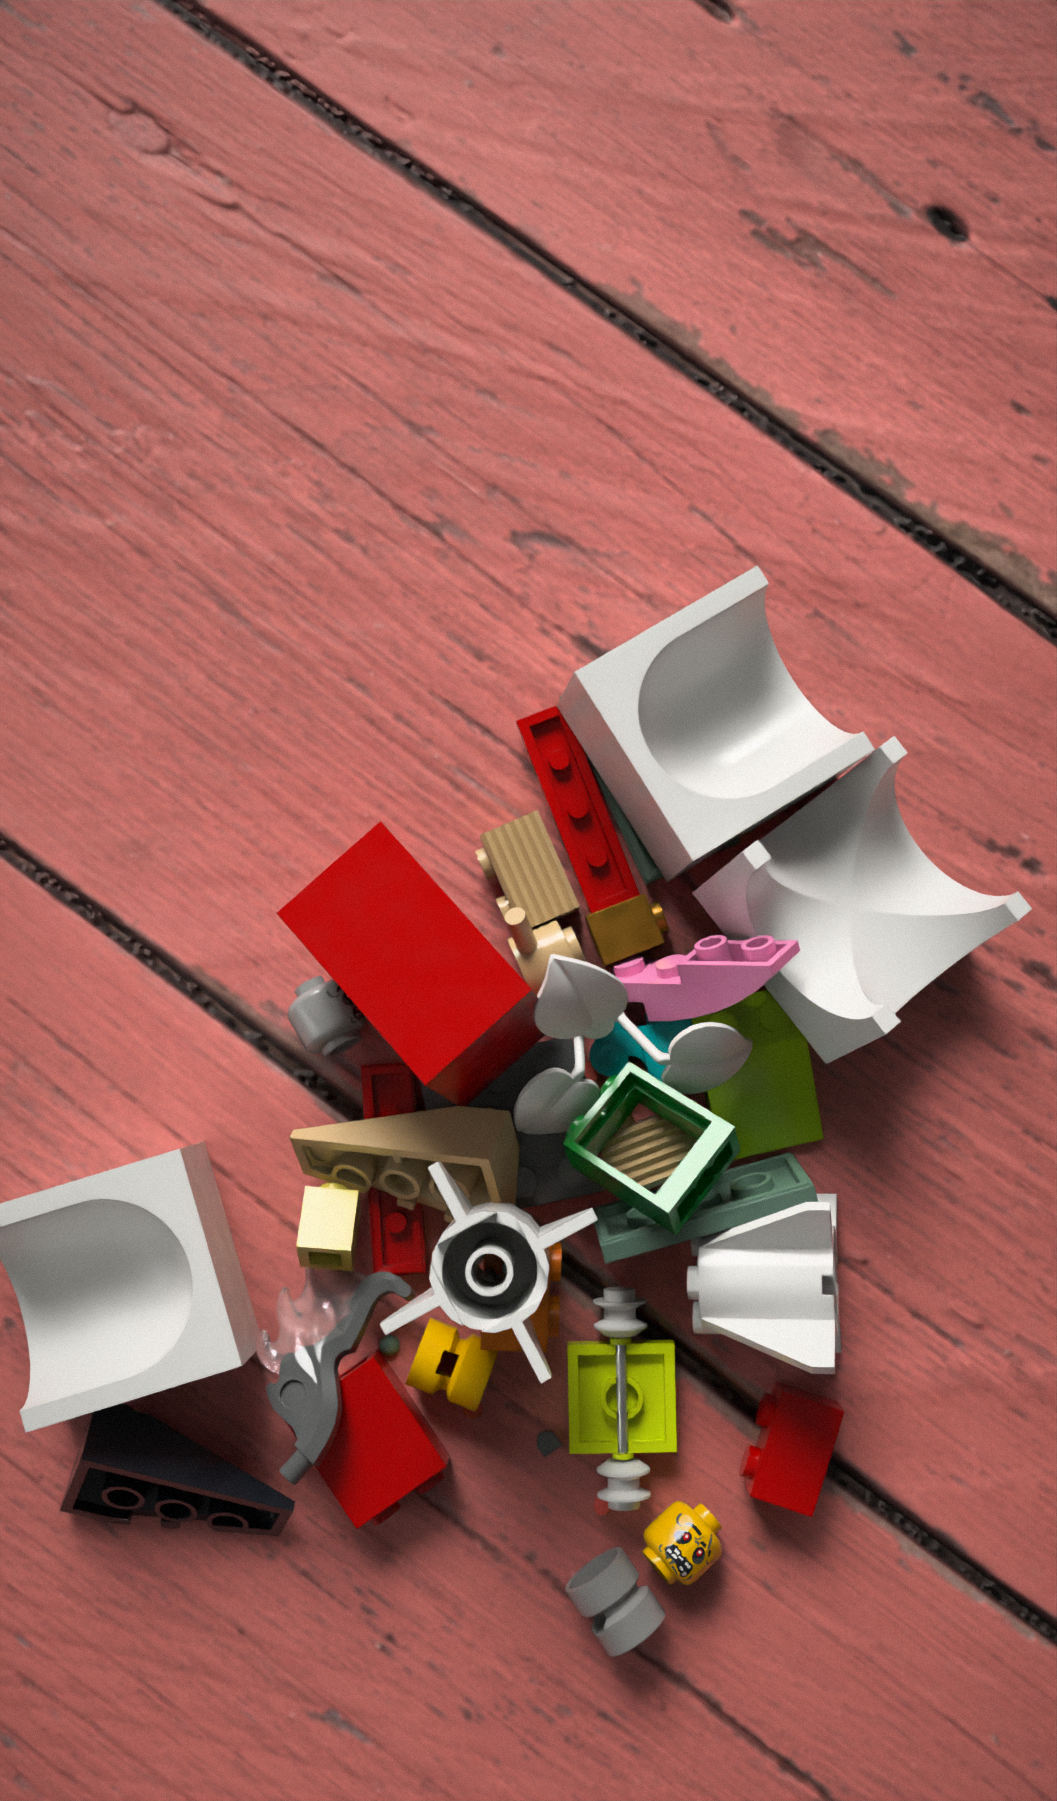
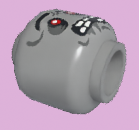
(325, 1018)

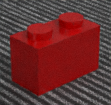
(791, 1448)

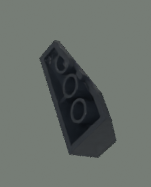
(149, 1469)

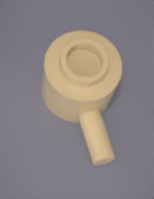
(535, 945)

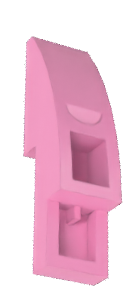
(706, 979)

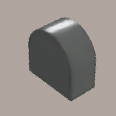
(548, 1442)

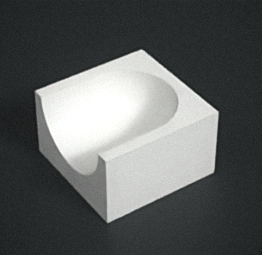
(704, 727)
(125, 1285)

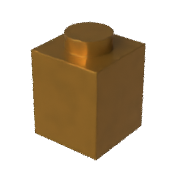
(627, 929)

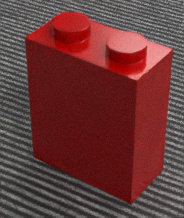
(380, 1445)

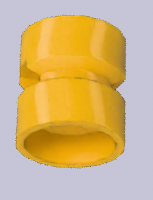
(470, 1371)

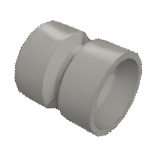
(620, 1609)

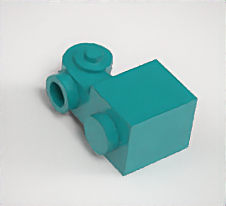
(611, 1052)

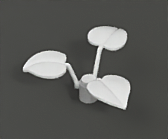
(586, 1001)

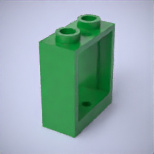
(694, 1175)

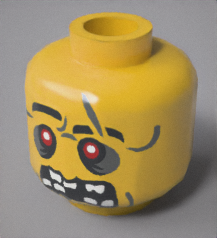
(682, 1542)

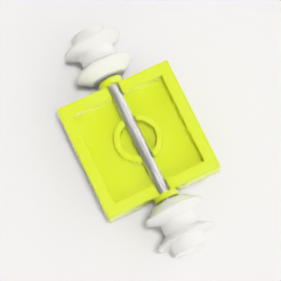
(621, 1398)

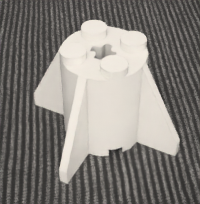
(773, 1285)
(478, 1295)

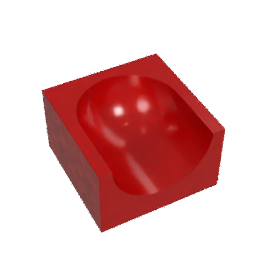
(415, 967)

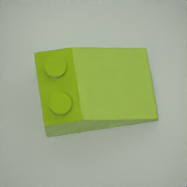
(774, 1091)

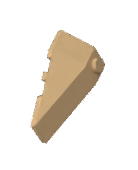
(396, 1150)

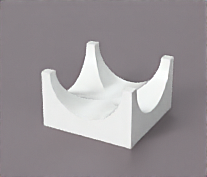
(860, 902)

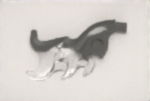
(311, 1342)

